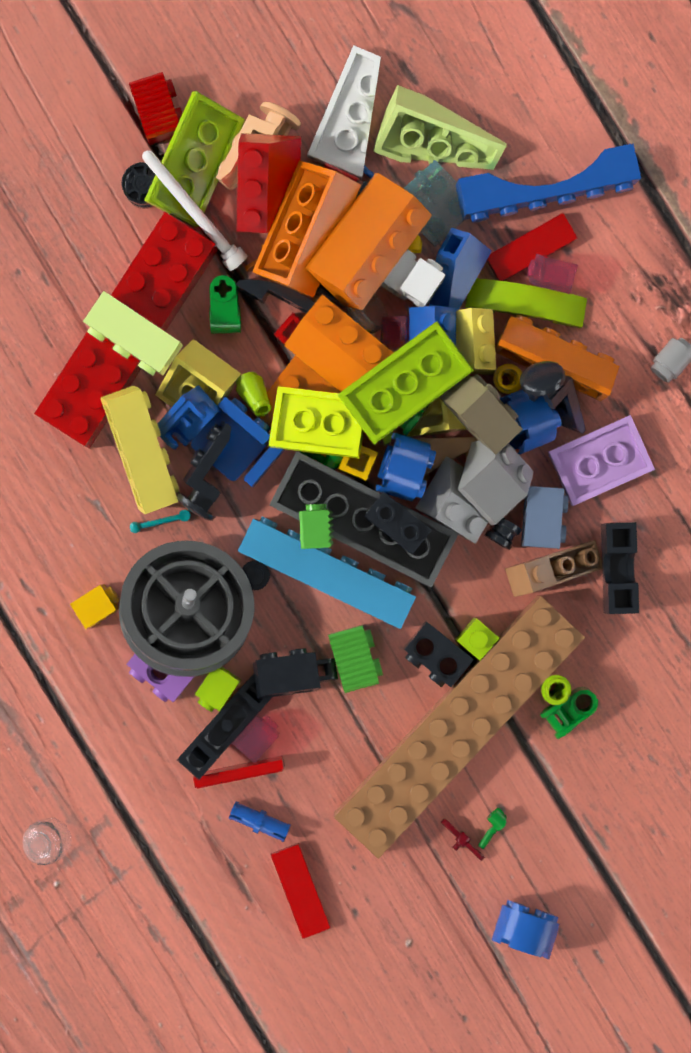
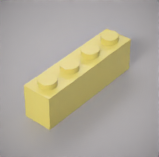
(140, 449)

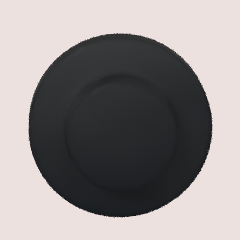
(257, 574)

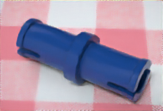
(259, 821)

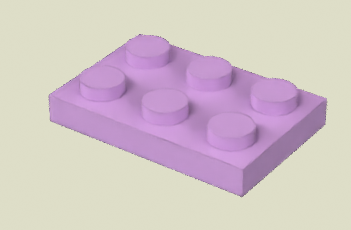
(601, 460)

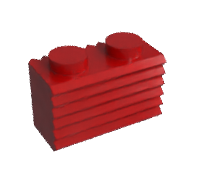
(155, 107)

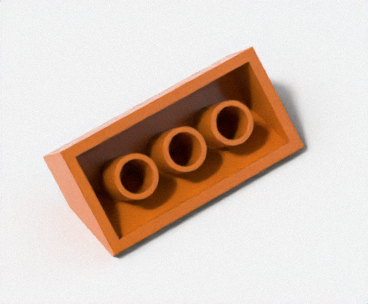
(304, 220)
(368, 242)
(335, 345)
(527, 345)

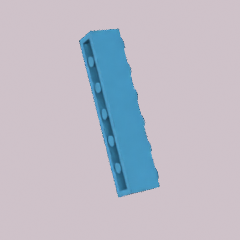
(328, 574)

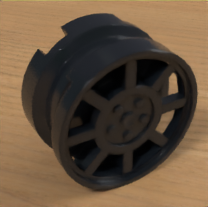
(136, 184)

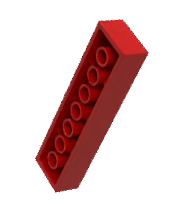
(153, 288)

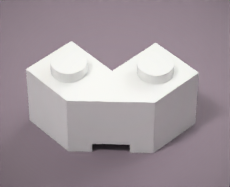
(414, 279)

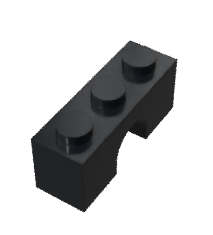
(618, 554)

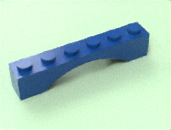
(488, 194)

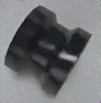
(503, 533)

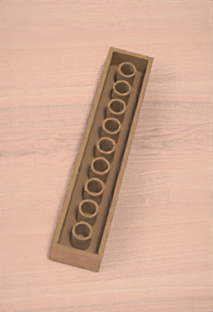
(458, 726)

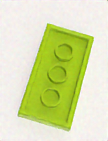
(195, 154)
(405, 382)

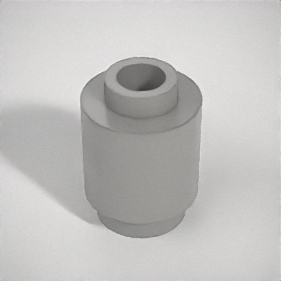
(672, 359)

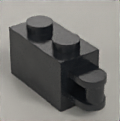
(291, 673)

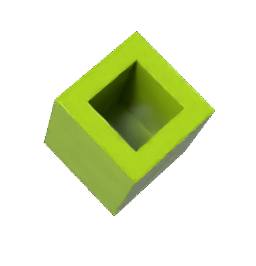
(477, 638)
(217, 689)

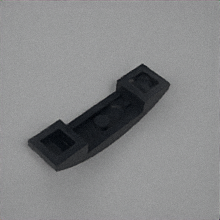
(261, 289)
(222, 730)

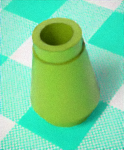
(253, 392)
(561, 691)

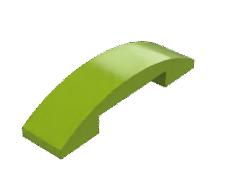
(527, 301)

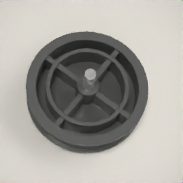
(186, 608)

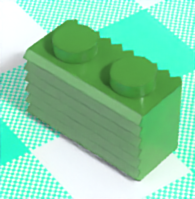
(316, 527)
(354, 658)

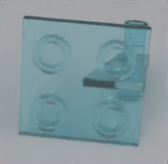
(438, 194)

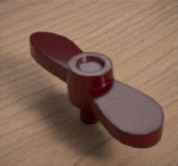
(462, 840)

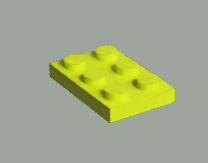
(314, 424)

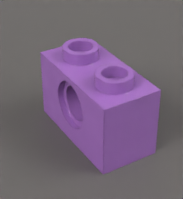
(166, 688)

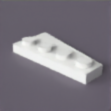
(347, 120)

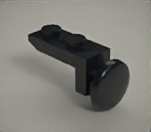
(550, 381)
(203, 492)

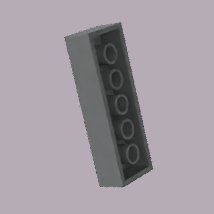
(315, 483)

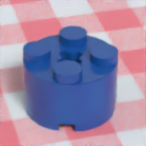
(535, 419)
(405, 467)
(526, 931)

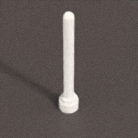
(231, 254)

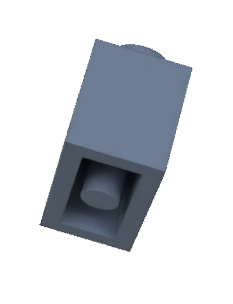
(543, 517)

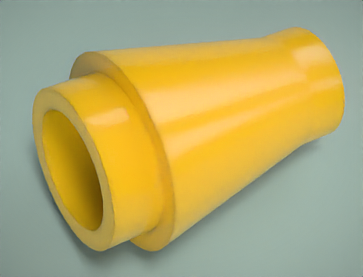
(510, 371)

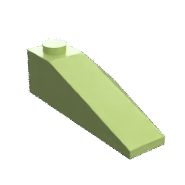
(427, 131)

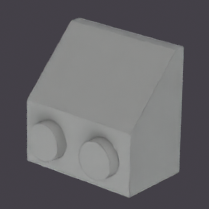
(494, 481)
(448, 506)

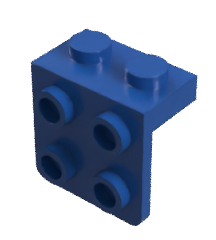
(245, 441)

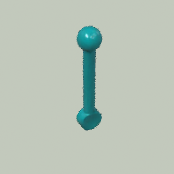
(184, 516)

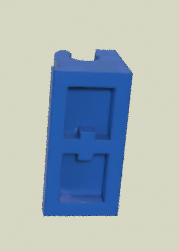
(187, 417)

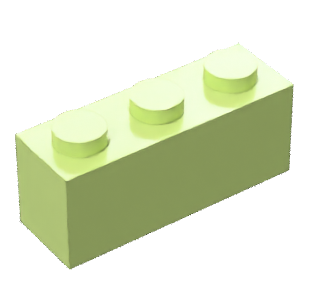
(132, 334)

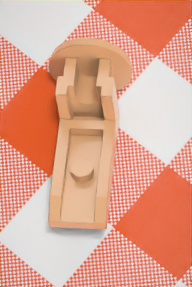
(277, 122)

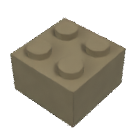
(482, 412)

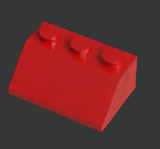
(263, 178)

